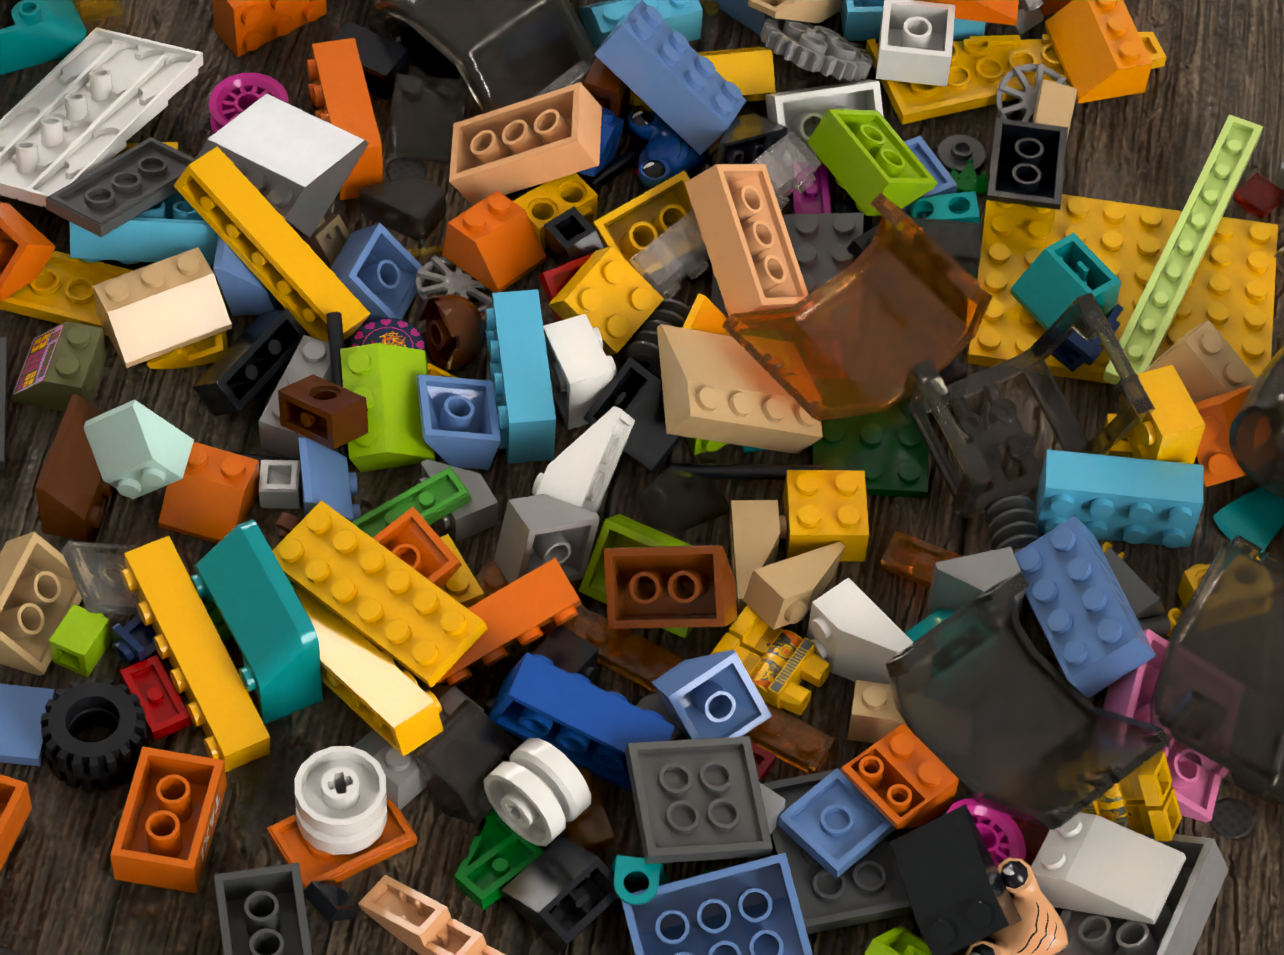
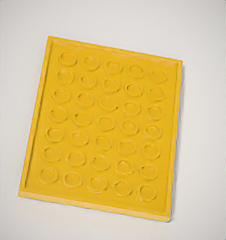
(1229, 288)

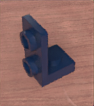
(1077, 350)

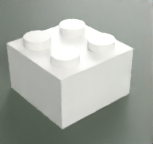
(915, 42)
(577, 367)

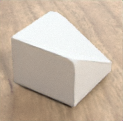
(280, 484)

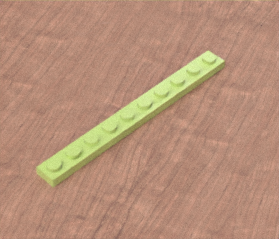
(1187, 245)

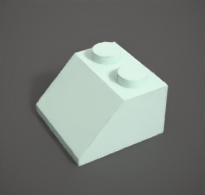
(137, 449)

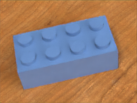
(671, 77)
(1082, 608)

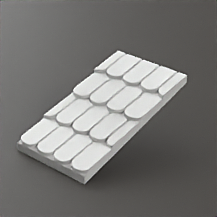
(88, 111)

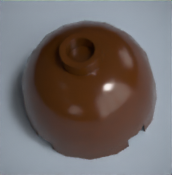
(453, 331)

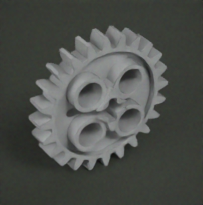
(816, 49)

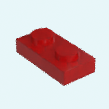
(157, 695)

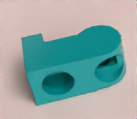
(949, 207)

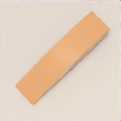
(421, 921)

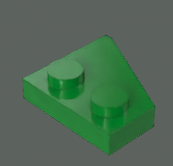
(493, 861)

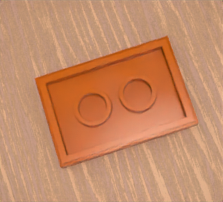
(323, 866)

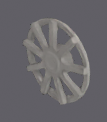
(1029, 96)
(451, 283)

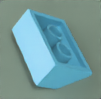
(680, 15)

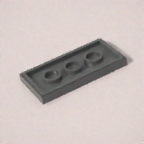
(121, 187)

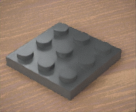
(698, 800)

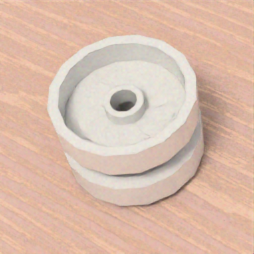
(537, 791)
(341, 800)

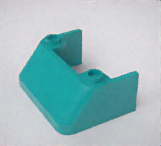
(40, 34)
(264, 620)

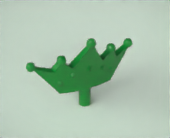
(968, 180)

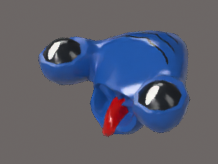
(664, 153)

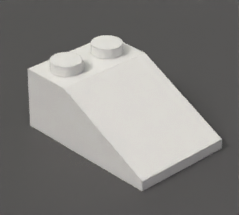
(587, 465)
(854, 634)
(1106, 869)

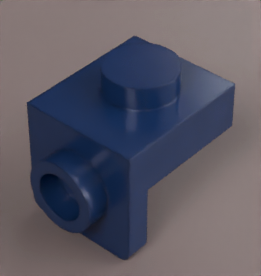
(134, 640)

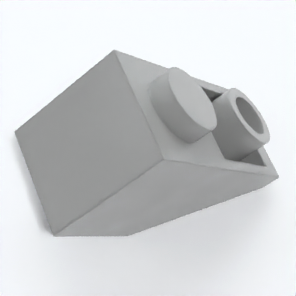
(475, 515)

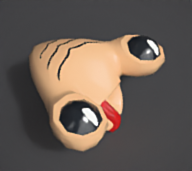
(1041, 926)

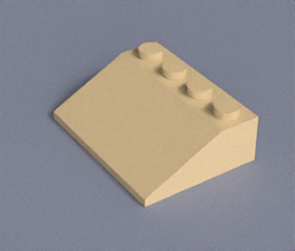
(725, 396)

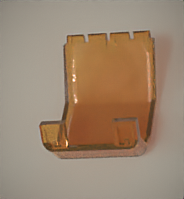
(864, 329)

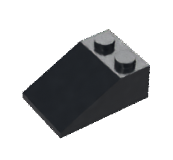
(1027, 163)
(953, 883)

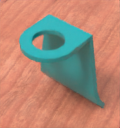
(1253, 516)
(636, 871)

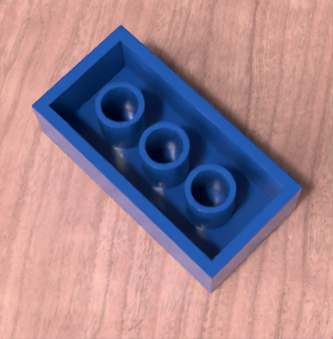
(575, 717)

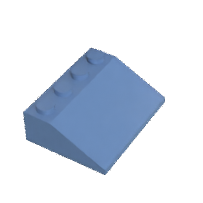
(723, 913)

